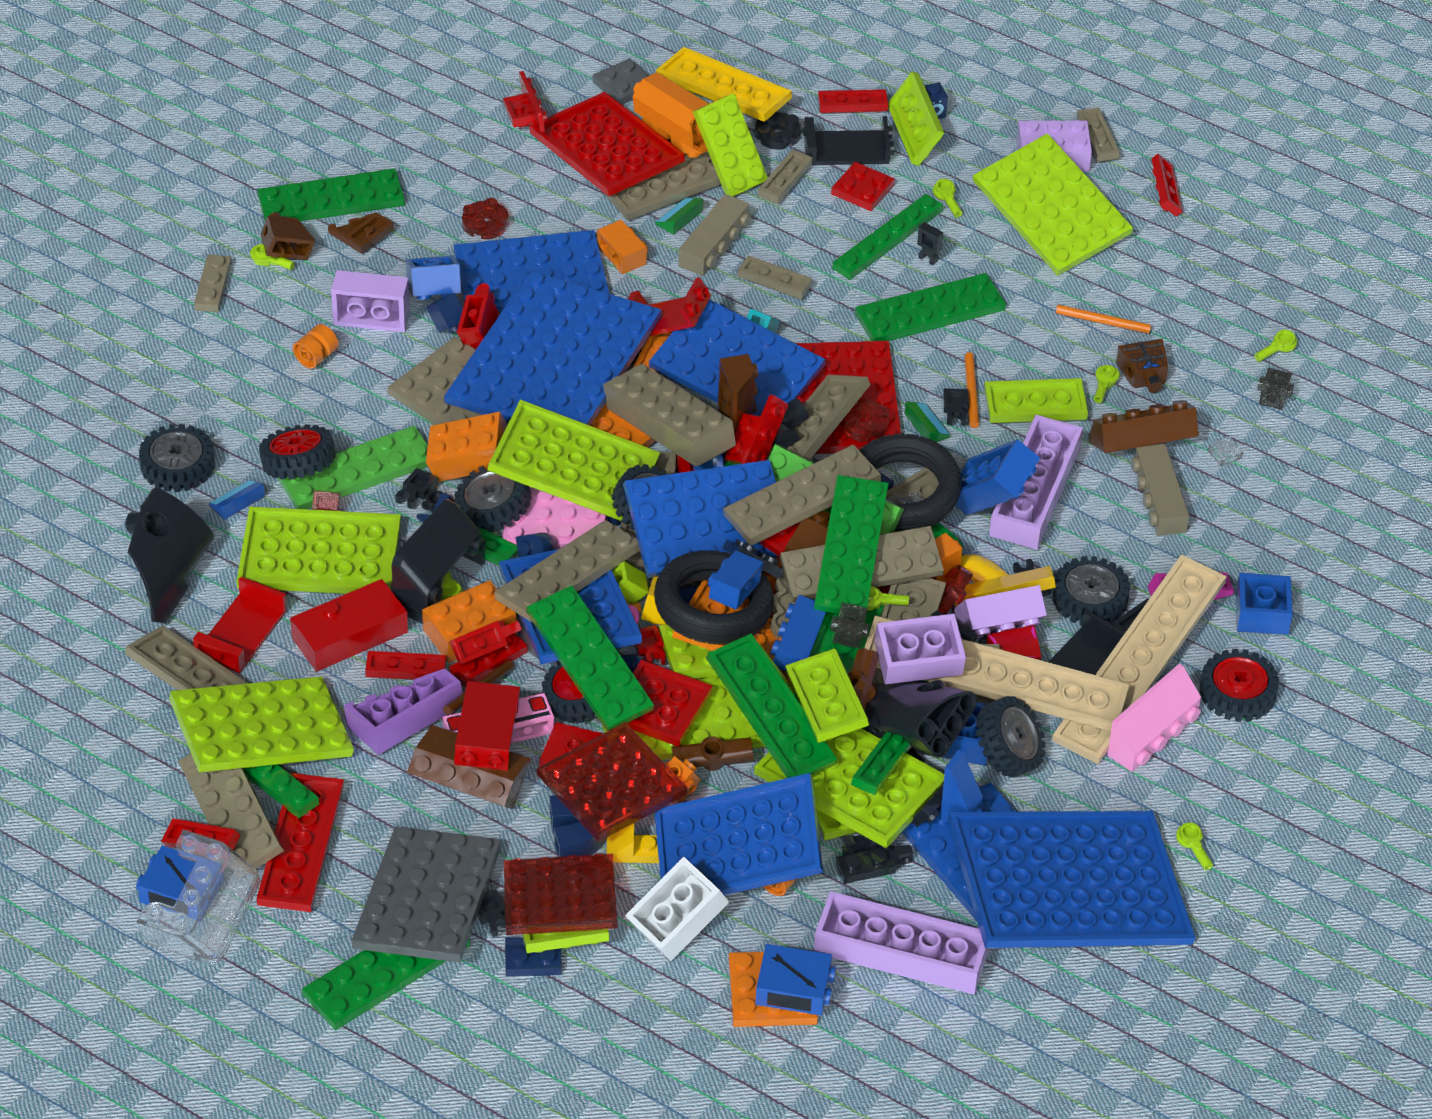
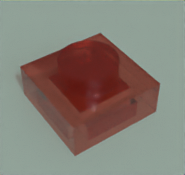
(326, 500)

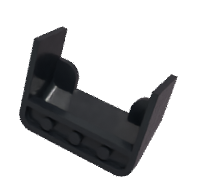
(431, 554)

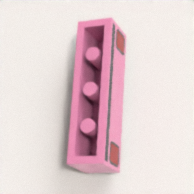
(532, 720)

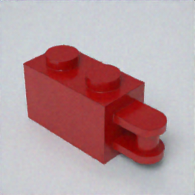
(477, 316)

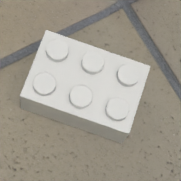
(677, 909)

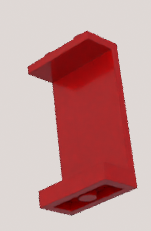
(679, 312)
(243, 625)
(486, 725)

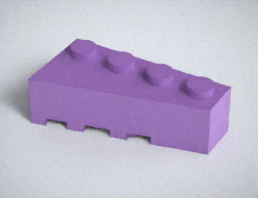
(403, 711)

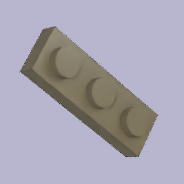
(1101, 139)
(785, 176)
(774, 277)
(212, 283)

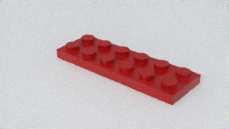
(294, 875)

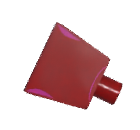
(1017, 641)

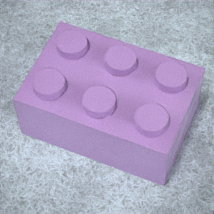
(1069, 135)
(370, 301)
(1002, 611)
(919, 649)

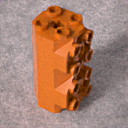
(669, 112)

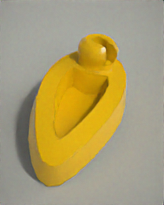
(981, 567)

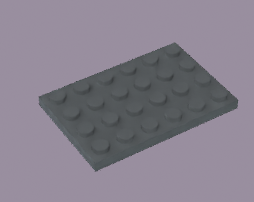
(426, 894)

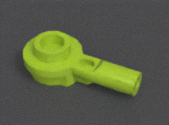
(945, 190)
(260, 258)
(1282, 341)
(1106, 378)
(450, 587)
(877, 599)
(1190, 836)

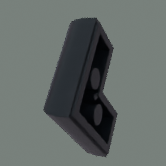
(794, 416)

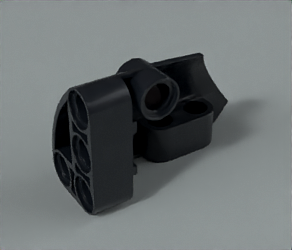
(166, 549)
(921, 713)

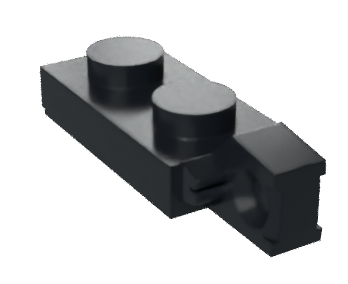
(873, 862)

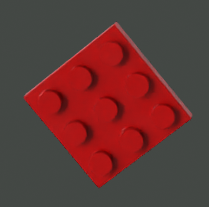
(675, 701)

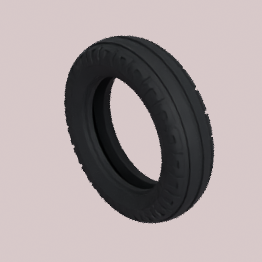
(929, 455)
(703, 625)

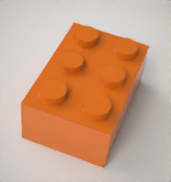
(463, 445)
(463, 615)

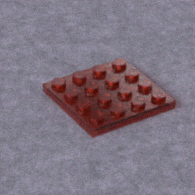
(612, 781)
(560, 894)

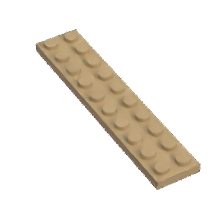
(1148, 646)
(1036, 682)

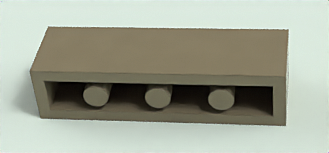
(714, 235)
(1160, 490)

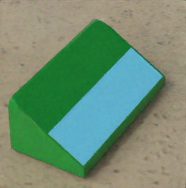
(680, 214)
(925, 421)

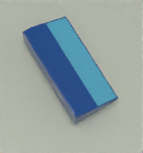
(238, 498)

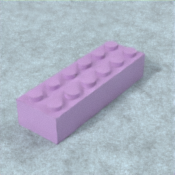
(1027, 517)
(901, 942)

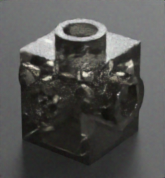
(1275, 388)
(849, 625)

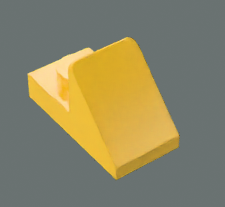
(632, 848)

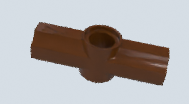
(862, 675)
(726, 752)

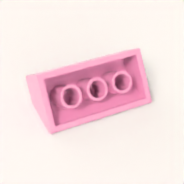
(1154, 719)

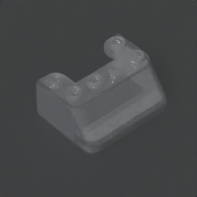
(208, 905)

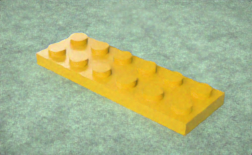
(716, 79)

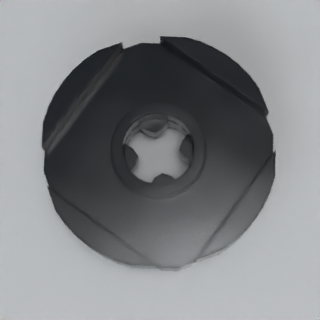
(788, 129)

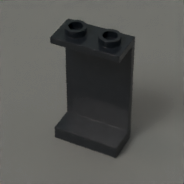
(848, 146)
(1089, 645)

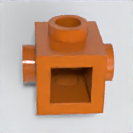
(686, 773)

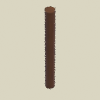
(491, 678)

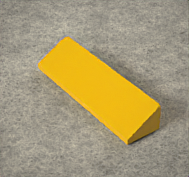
(1035, 577)

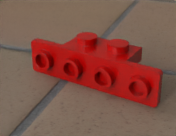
(525, 107)
(756, 433)

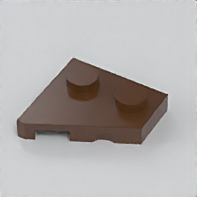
(363, 231)

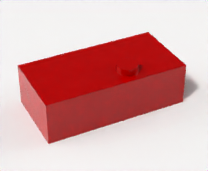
(349, 625)

